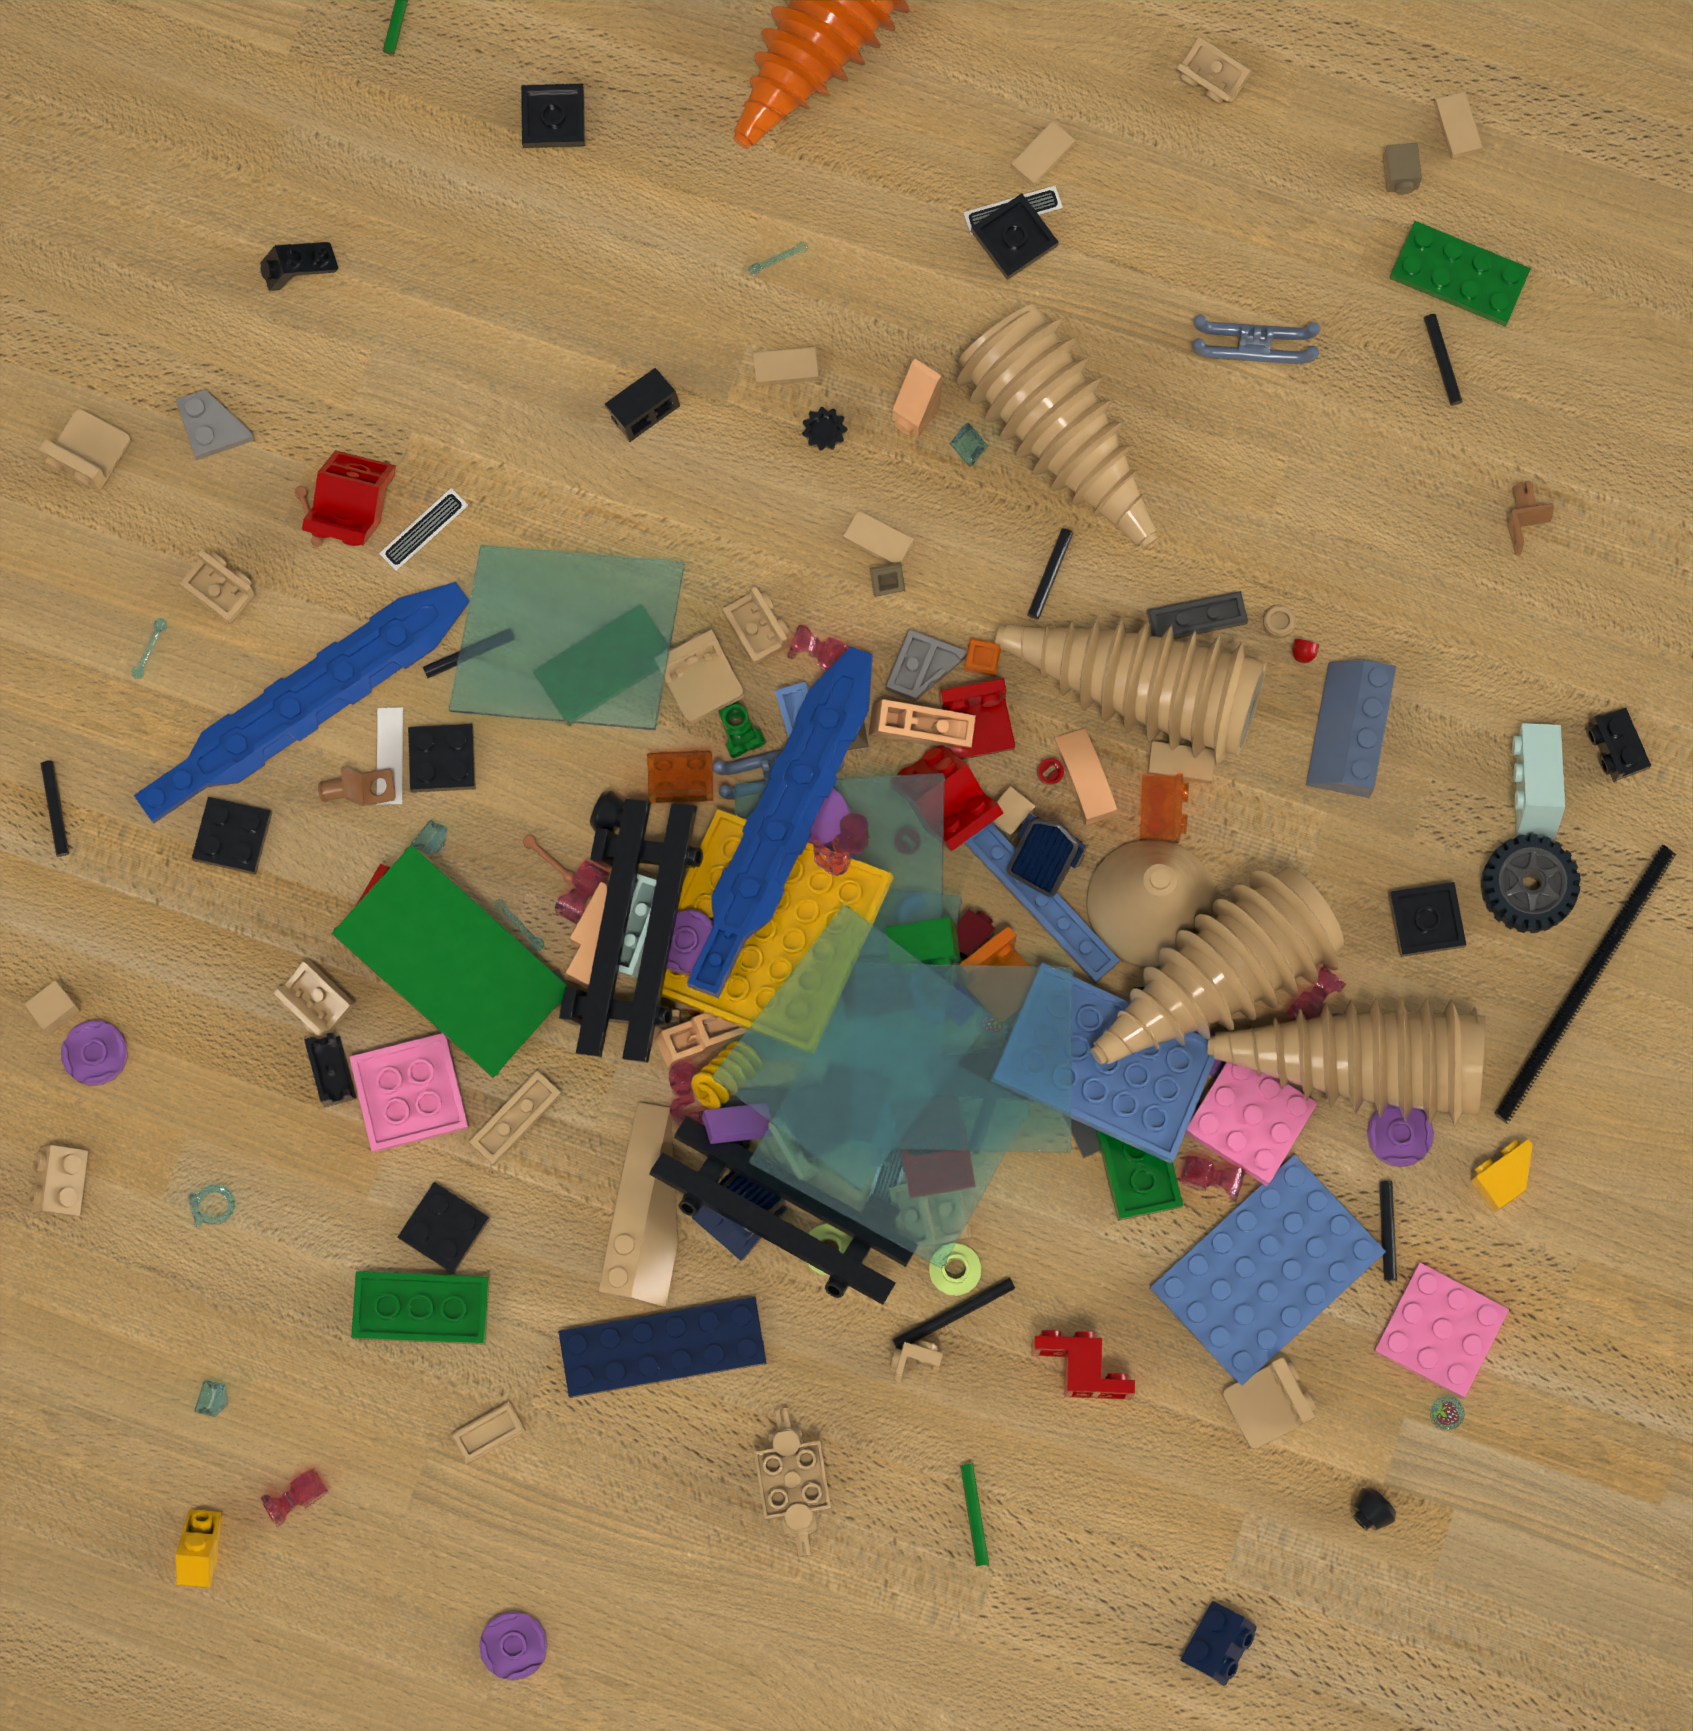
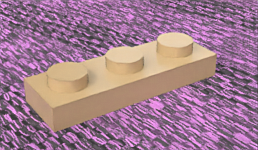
(515, 1118)

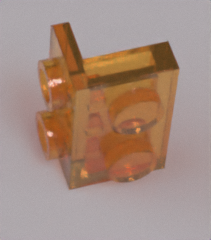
(680, 776)
(1162, 808)

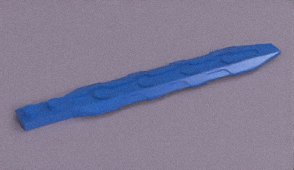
(308, 697)
(783, 818)

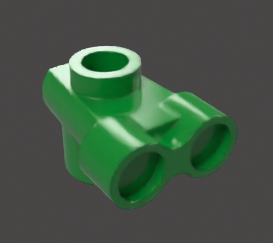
(740, 737)

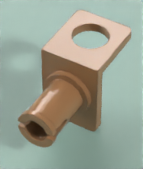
(1527, 514)
(357, 787)

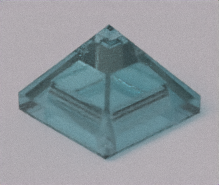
(969, 444)
(431, 838)
(211, 1399)

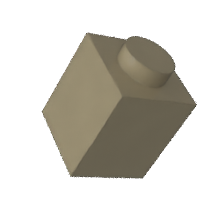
(1402, 168)

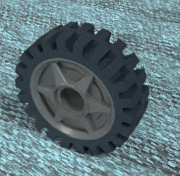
(1546, 864)

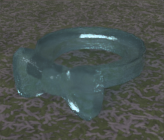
(199, 1217)

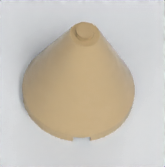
(1146, 897)

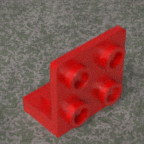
(992, 720)

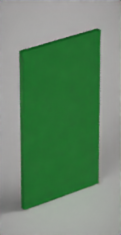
(451, 961)

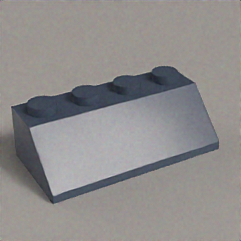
(1351, 727)

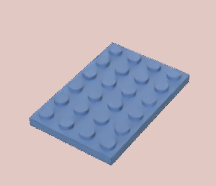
(1141, 1096)
(1267, 1270)

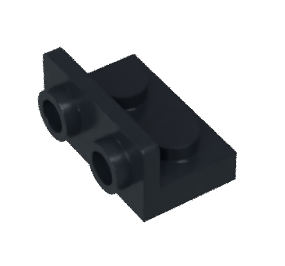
(1618, 744)

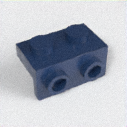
(1219, 1643)

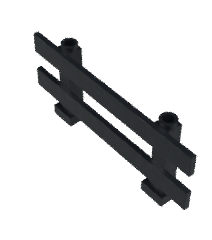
(623, 854)
(703, 1189)

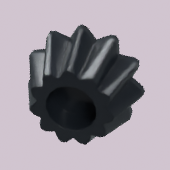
(824, 429)

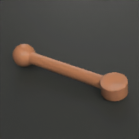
(301, 493)
(530, 843)

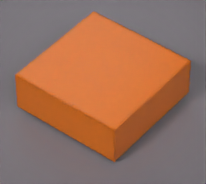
(982, 657)

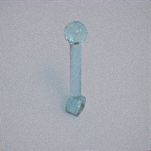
(802, 247)
(160, 625)
(536, 942)

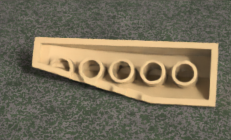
(644, 1219)

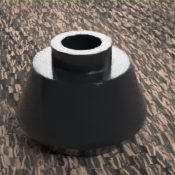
(607, 812)
(1372, 1510)

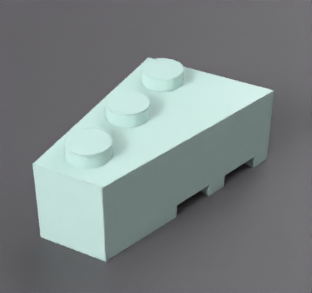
(1538, 780)
(637, 926)

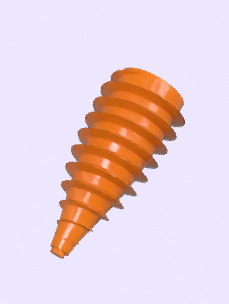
(805, 53)

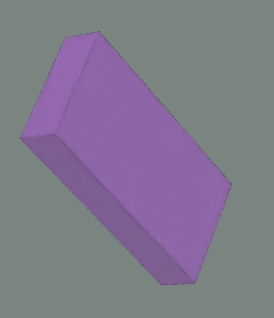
(734, 1124)

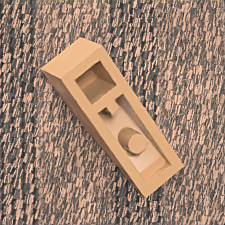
(917, 399)
(921, 724)

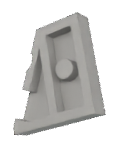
(210, 425)
(922, 664)

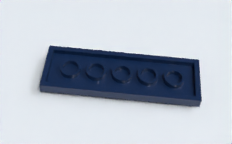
(662, 1347)

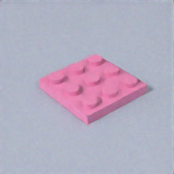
(408, 1092)
(1250, 1120)
(1441, 1330)

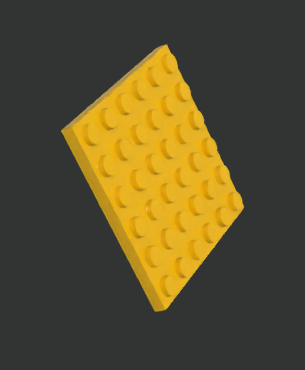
(775, 950)

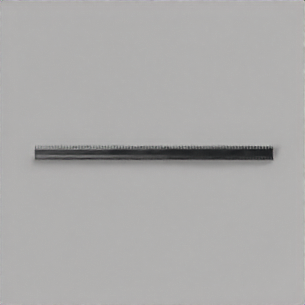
(1584, 983)

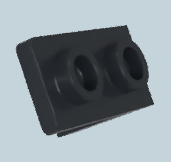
(296, 259)

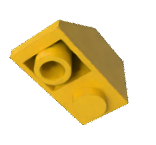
(1506, 1178)
(198, 1548)

